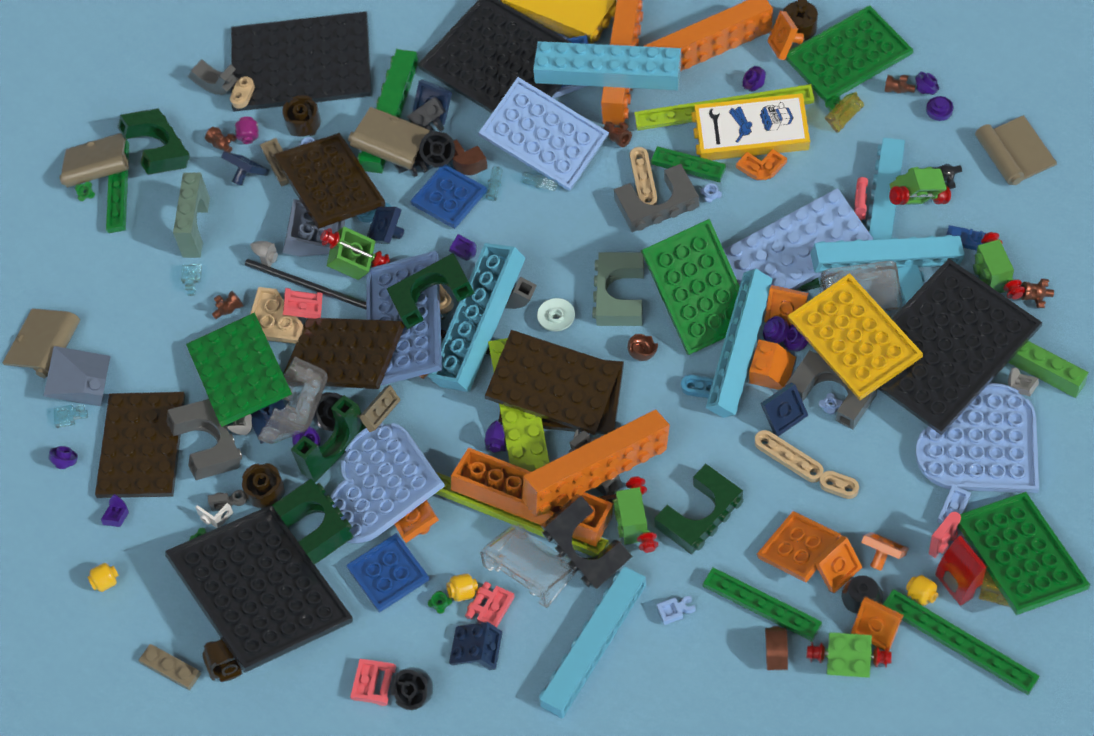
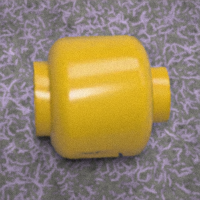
(102, 577)
(461, 587)
(922, 590)

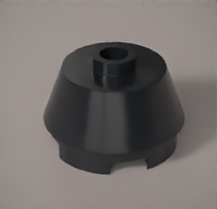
(857, 590)

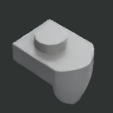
(266, 252)
(1023, 383)
(241, 426)

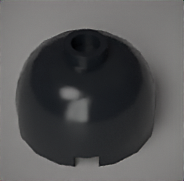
(437, 149)
(323, 416)
(411, 688)

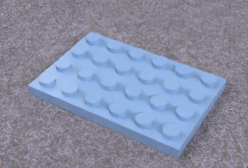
(543, 133)

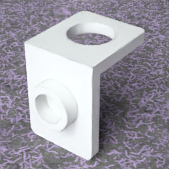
(215, 520)

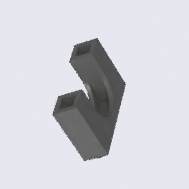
(641, 215)
(815, 370)
(202, 417)

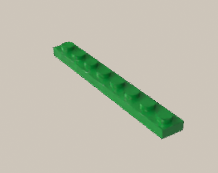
(962, 642)

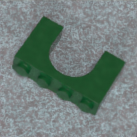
(154, 124)
(407, 291)
(316, 460)
(332, 531)
(693, 533)

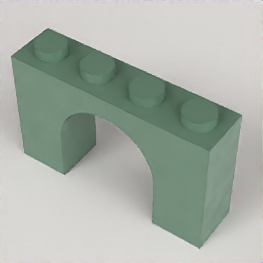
(192, 200)
(610, 268)

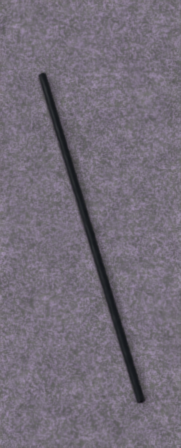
(315, 287)

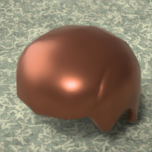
(642, 347)

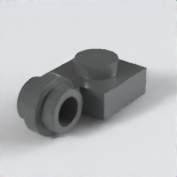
(218, 500)

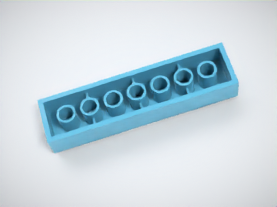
(607, 65)
(478, 316)

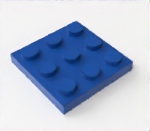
(449, 196)
(387, 572)

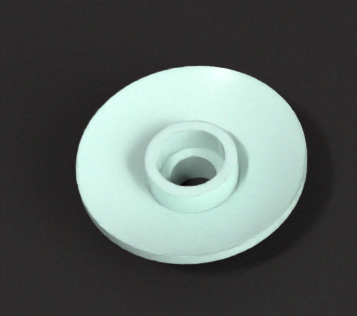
(556, 308)

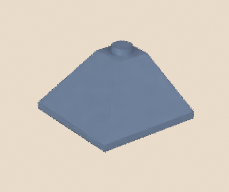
(303, 235)
(77, 376)

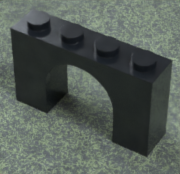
(560, 530)

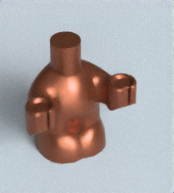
(899, 85)
(619, 135)
(218, 140)
(1037, 292)
(226, 306)

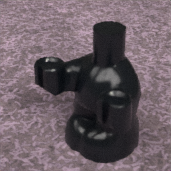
(948, 173)

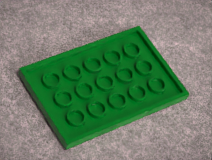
(848, 53)
(694, 284)
(238, 369)
(1022, 553)

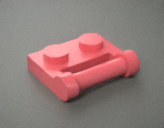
(860, 198)
(302, 304)
(946, 532)
(366, 681)

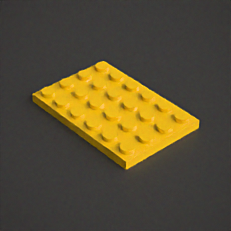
(855, 336)

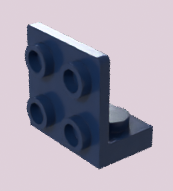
(476, 644)

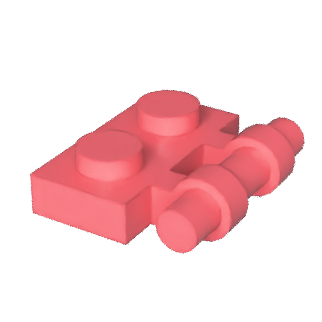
(495, 607)

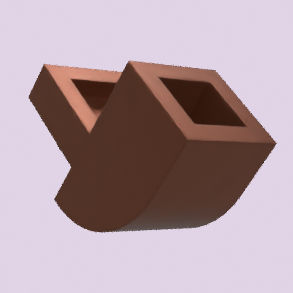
(469, 161)
(776, 648)

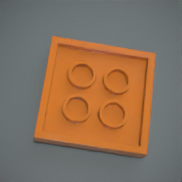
(797, 546)

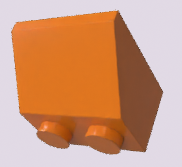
(771, 365)

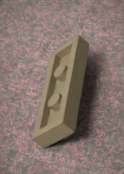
(269, 149)
(379, 408)
(169, 667)

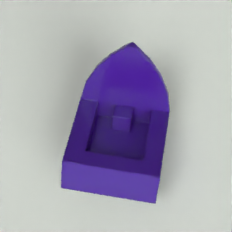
(463, 248)
(495, 438)
(115, 513)

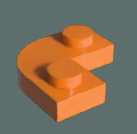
(761, 169)

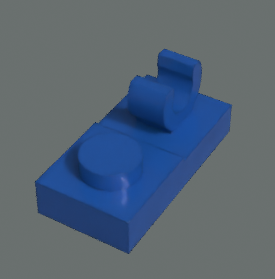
(969, 238)

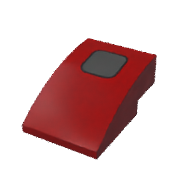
(960, 571)

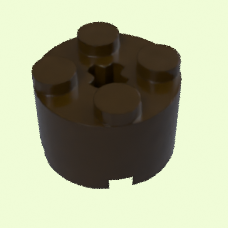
(804, 17)
(301, 116)
(262, 485)
(220, 661)

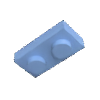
(955, 502)

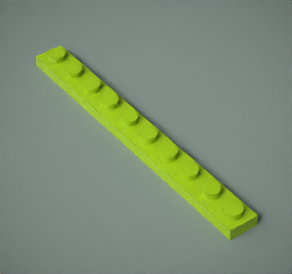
(682, 113)
(510, 518)

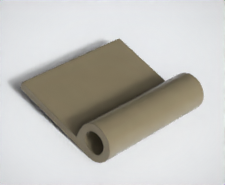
(388, 137)
(1015, 150)
(94, 160)
(38, 337)

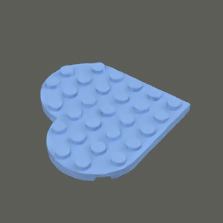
(986, 446)
(382, 481)

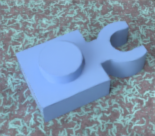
(672, 610)

